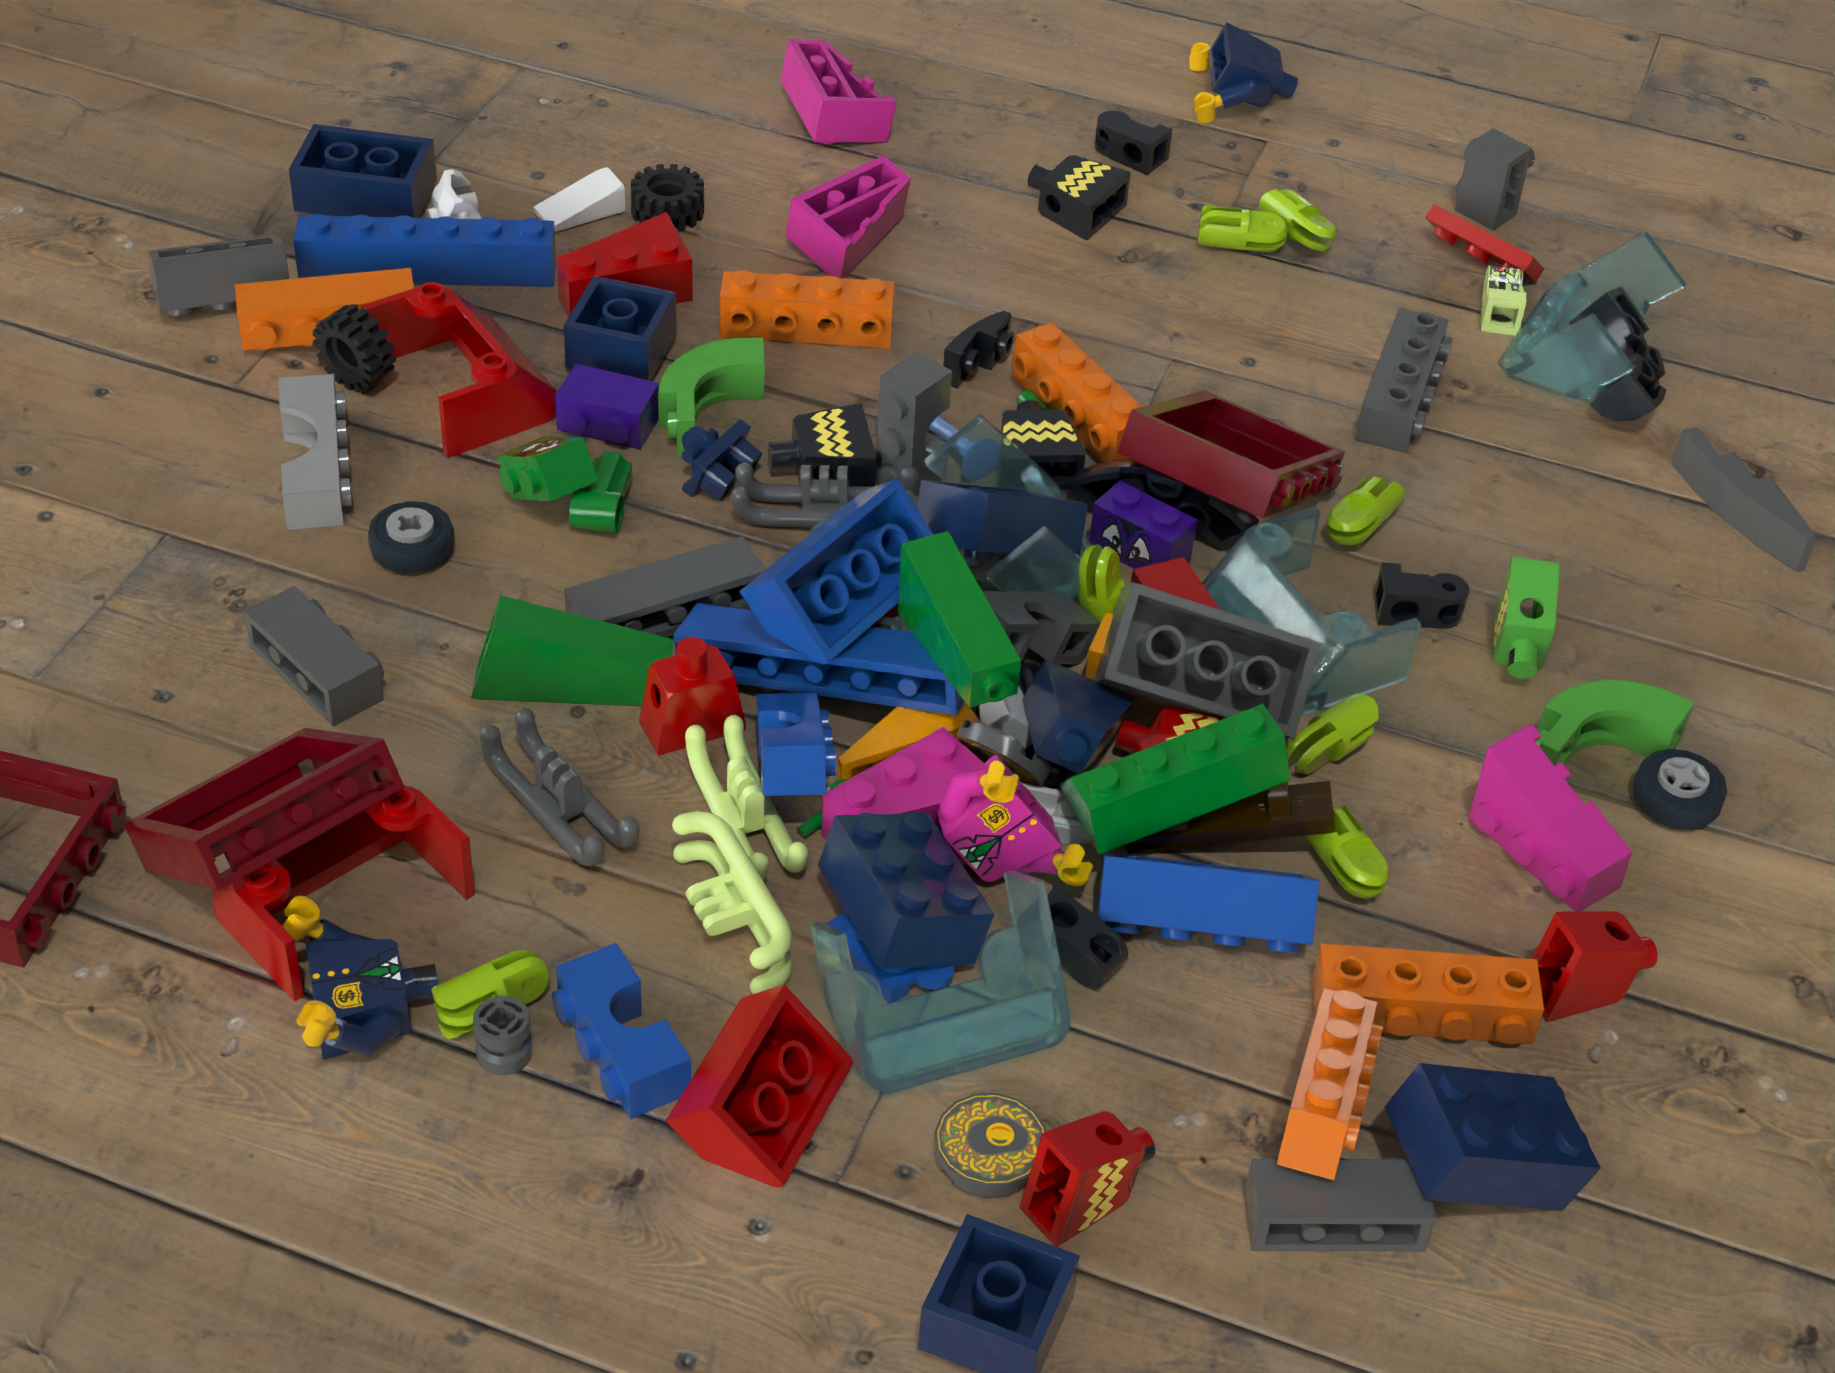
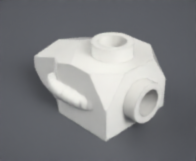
(454, 197)

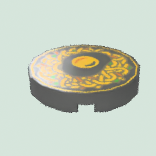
(988, 741)
(988, 1143)

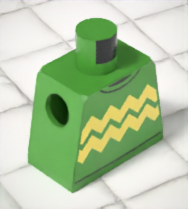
(1521, 636)

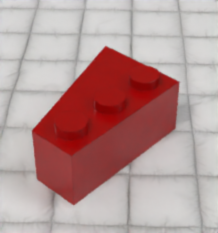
(640, 255)

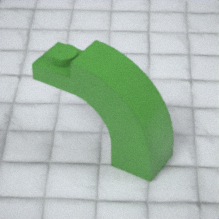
(709, 376)
(1615, 715)

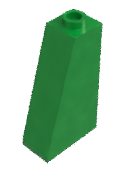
(955, 621)
(563, 658)

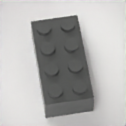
(1205, 658)

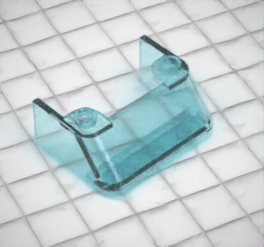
(1584, 356)
(986, 457)
(1254, 586)
(962, 1027)

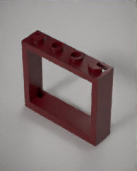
(1231, 453)
(263, 806)
(101, 814)

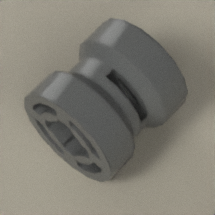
(502, 1035)

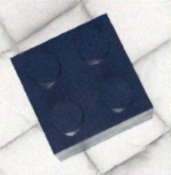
(621, 328)
(997, 1300)

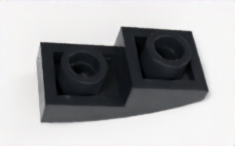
(979, 347)

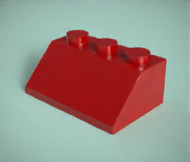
(761, 1087)

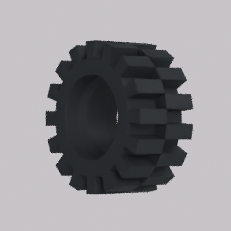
(670, 192)
(354, 347)

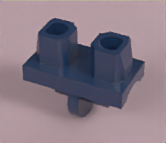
(713, 454)

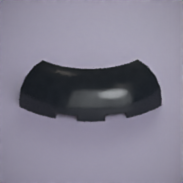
(1639, 390)
(1216, 519)

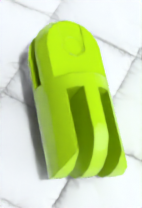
(1302, 218)
(1241, 229)
(1364, 510)
(1099, 581)
(1334, 733)
(1352, 856)
(515, 974)

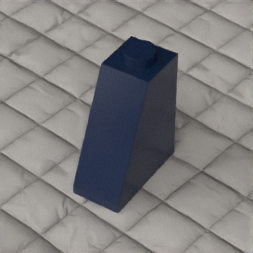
(1072, 716)

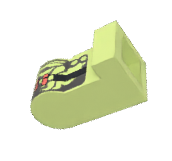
(1503, 296)

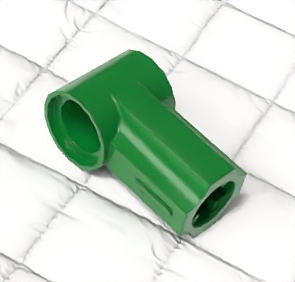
(602, 503)

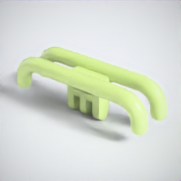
(743, 802)
(735, 896)

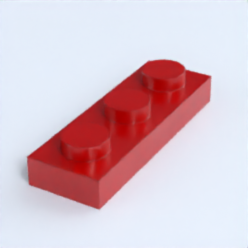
(1481, 244)

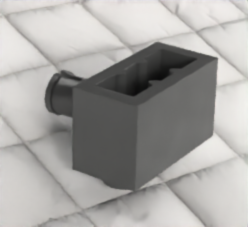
(1493, 178)

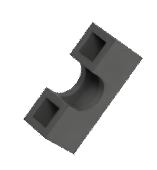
(908, 404)
(1045, 623)

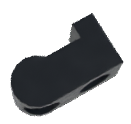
(1132, 142)
(1432, 600)
(1084, 941)

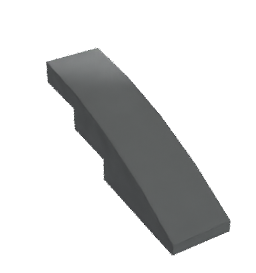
(1750, 506)

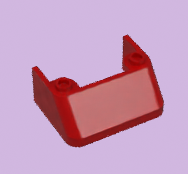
(508, 387)
(407, 815)

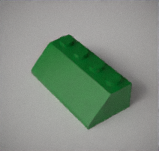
(1179, 779)

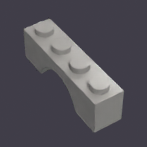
(314, 482)

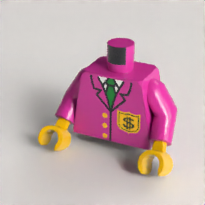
(1003, 827)

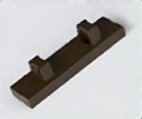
(1293, 813)

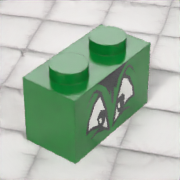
(547, 468)

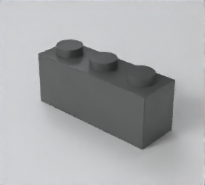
(207, 272)
(315, 655)
(1363, 1209)

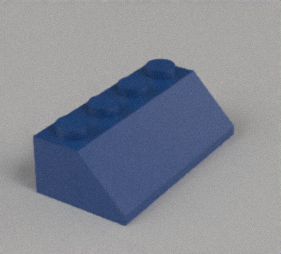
(839, 574)
(1207, 899)

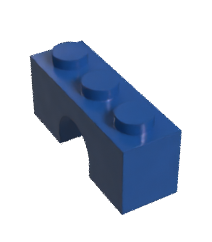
(794, 744)
(636, 1065)

